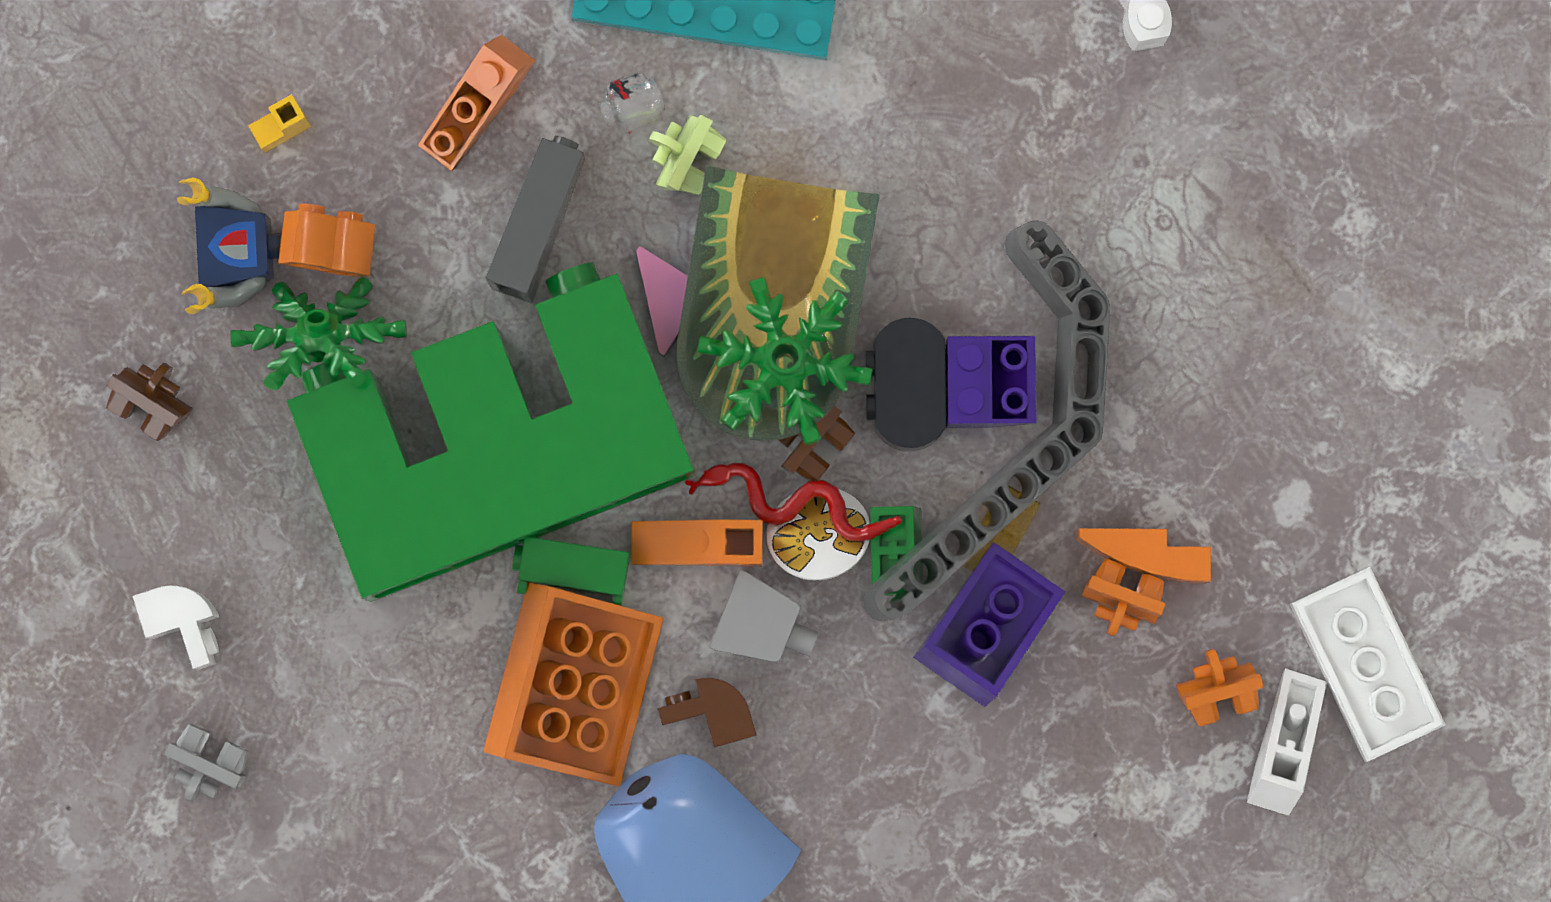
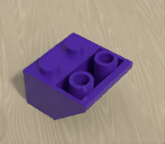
(990, 381)

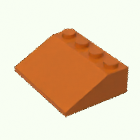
(573, 684)

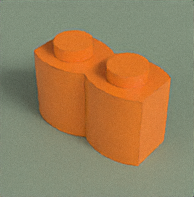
(327, 242)

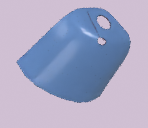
(695, 842)

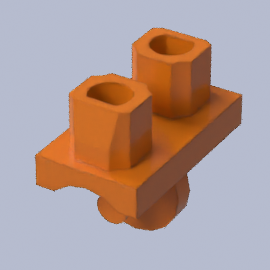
(1142, 603)
(1218, 682)

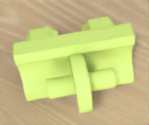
(694, 138)

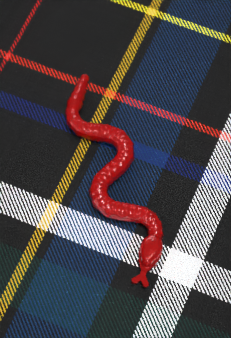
(722, 473)

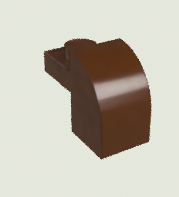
(722, 705)

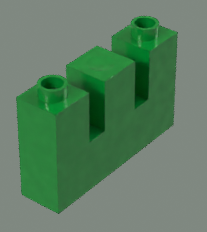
(502, 466)

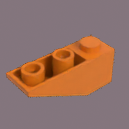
(476, 100)
(697, 543)

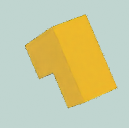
(280, 125)

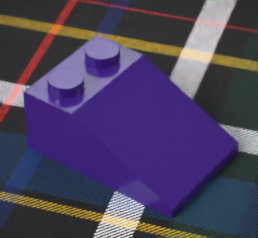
(989, 625)

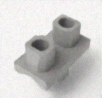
(189, 752)

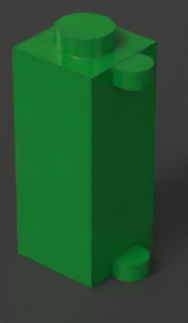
(571, 567)

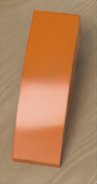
(1148, 553)

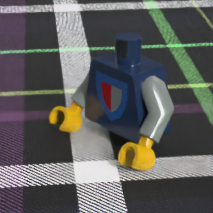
(232, 247)

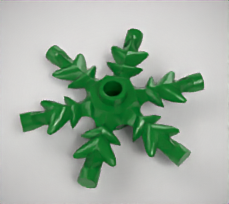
(318, 334)
(783, 345)

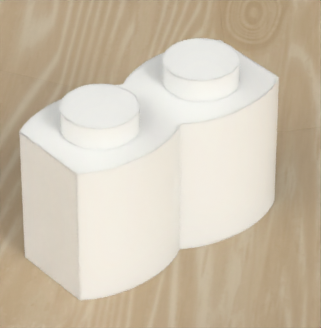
(1146, 23)

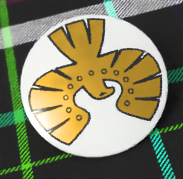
(811, 546)

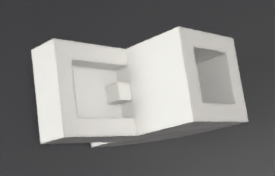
(183, 609)

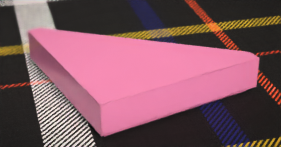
(665, 297)

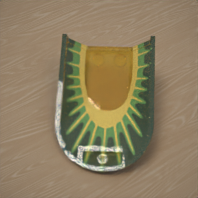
(806, 248)

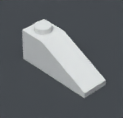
(1287, 743)

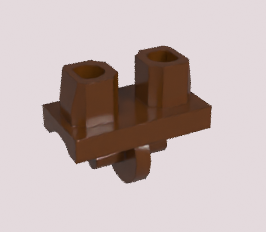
(152, 393)
(806, 461)

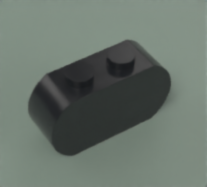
(908, 384)

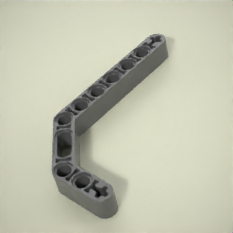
(1056, 438)

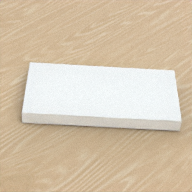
(1367, 664)

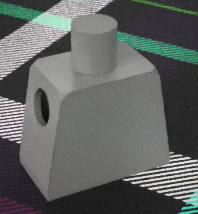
(760, 623)

